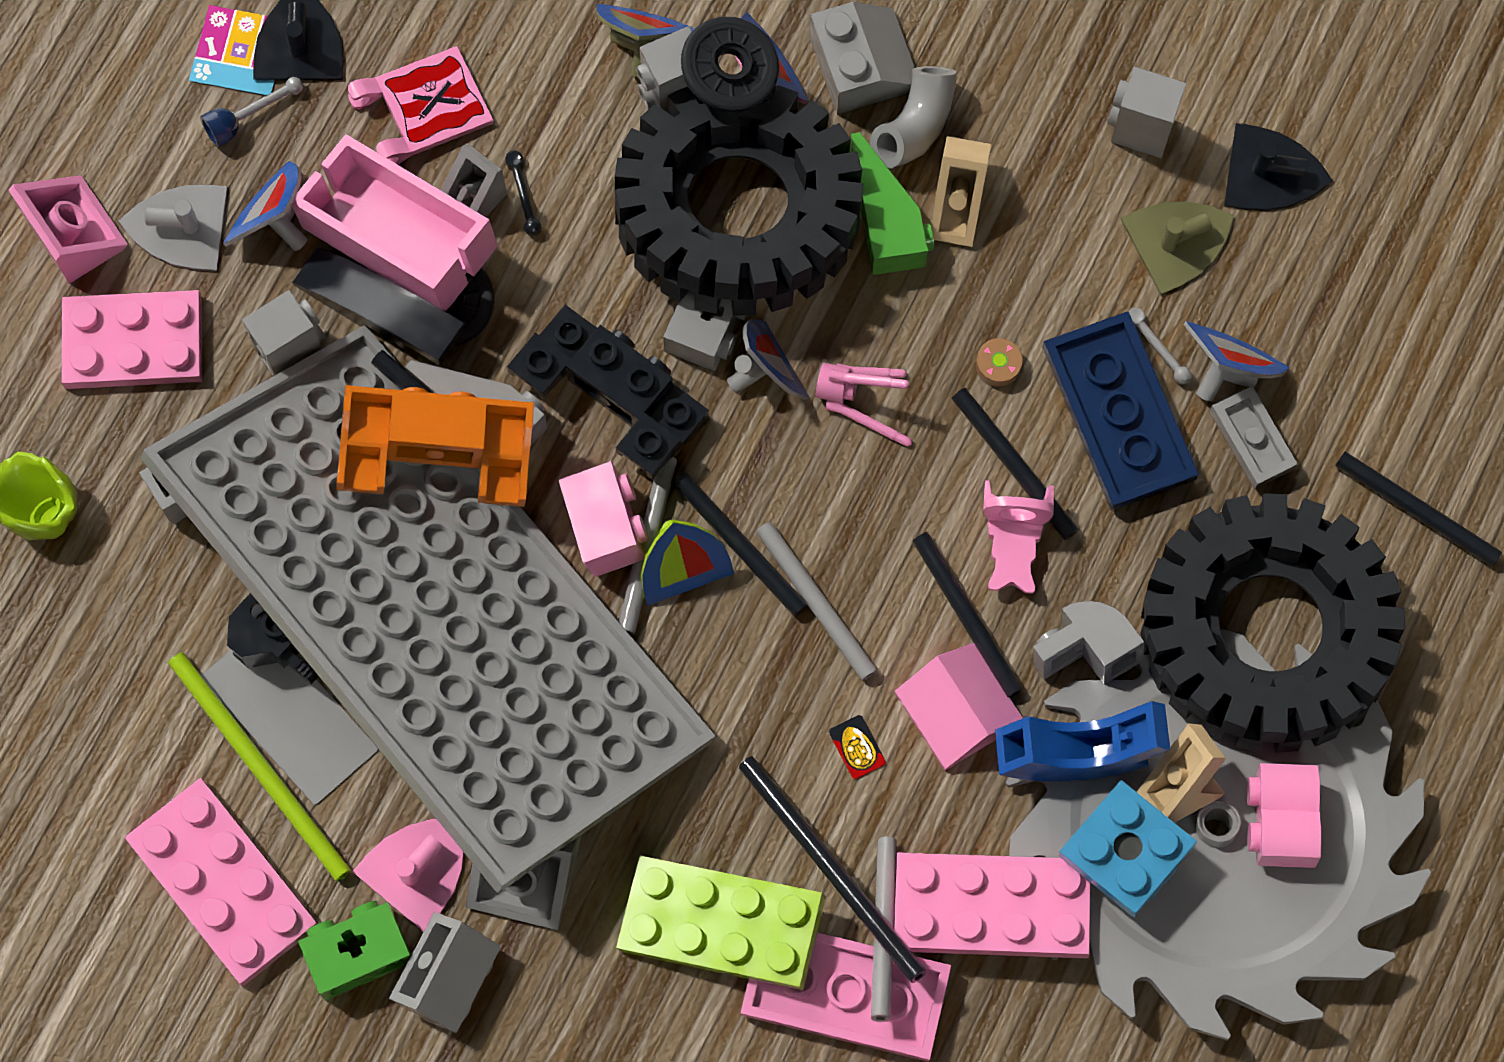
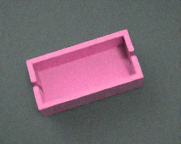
(395, 223)

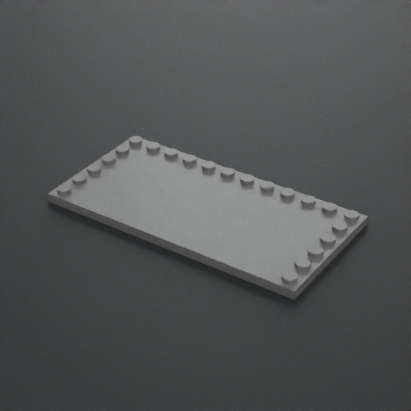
(431, 618)

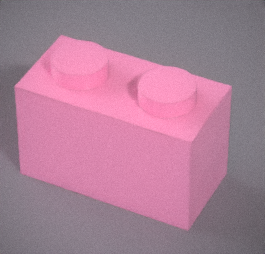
(603, 518)

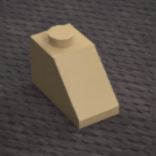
(959, 191)

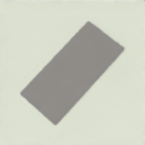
(293, 723)

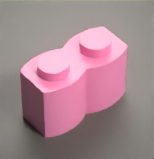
(1286, 815)

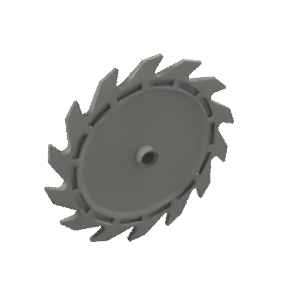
(1221, 918)

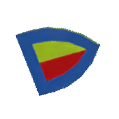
(682, 560)

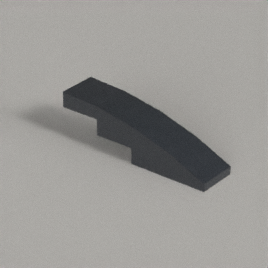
(379, 305)

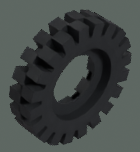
(793, 255)
(1297, 545)

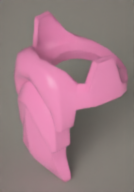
(1015, 528)

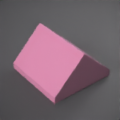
(69, 223)
(956, 704)

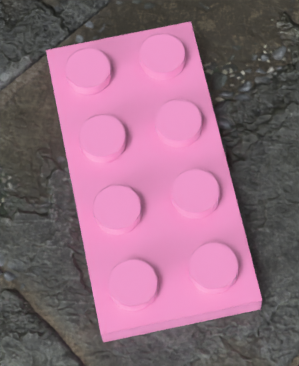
(221, 882)
(991, 905)
(840, 996)

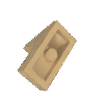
(1185, 775)

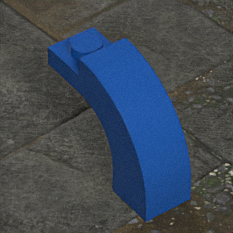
(1082, 750)

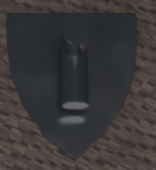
(299, 43)
(1271, 171)

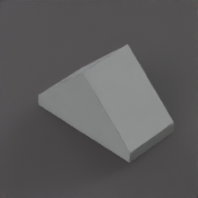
(475, 181)

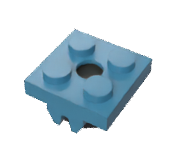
(1127, 849)

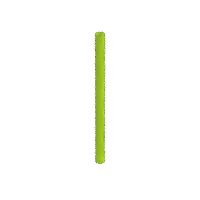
(259, 767)

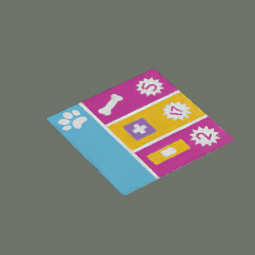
(228, 51)

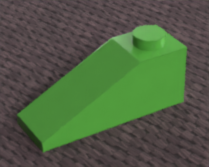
(889, 217)

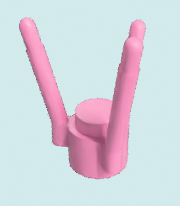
(840, 383)

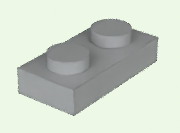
(1253, 437)

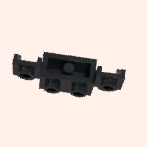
(619, 380)

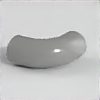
(920, 120)

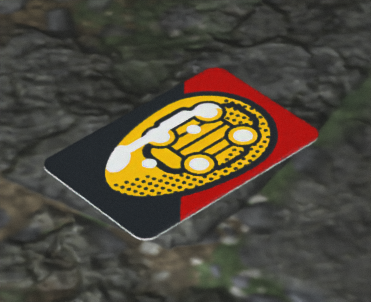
(857, 746)

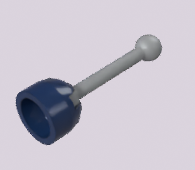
(222, 124)

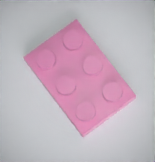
(131, 339)

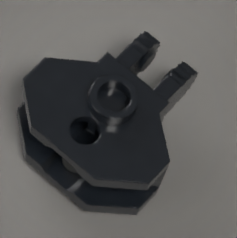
(261, 641)

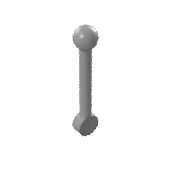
(1181, 374)

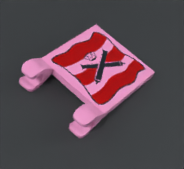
(428, 102)

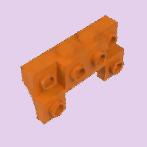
(435, 431)

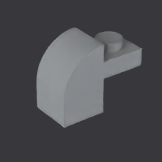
(1095, 633)

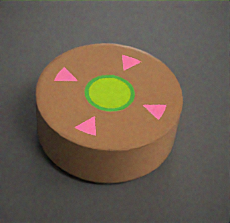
(998, 362)

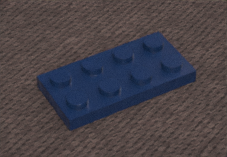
(1120, 410)

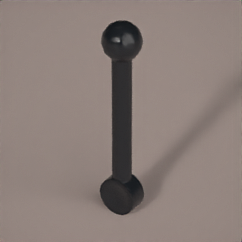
(514, 162)

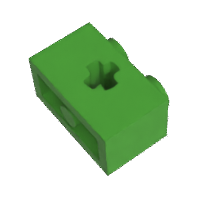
(339, 971)

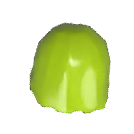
(35, 497)

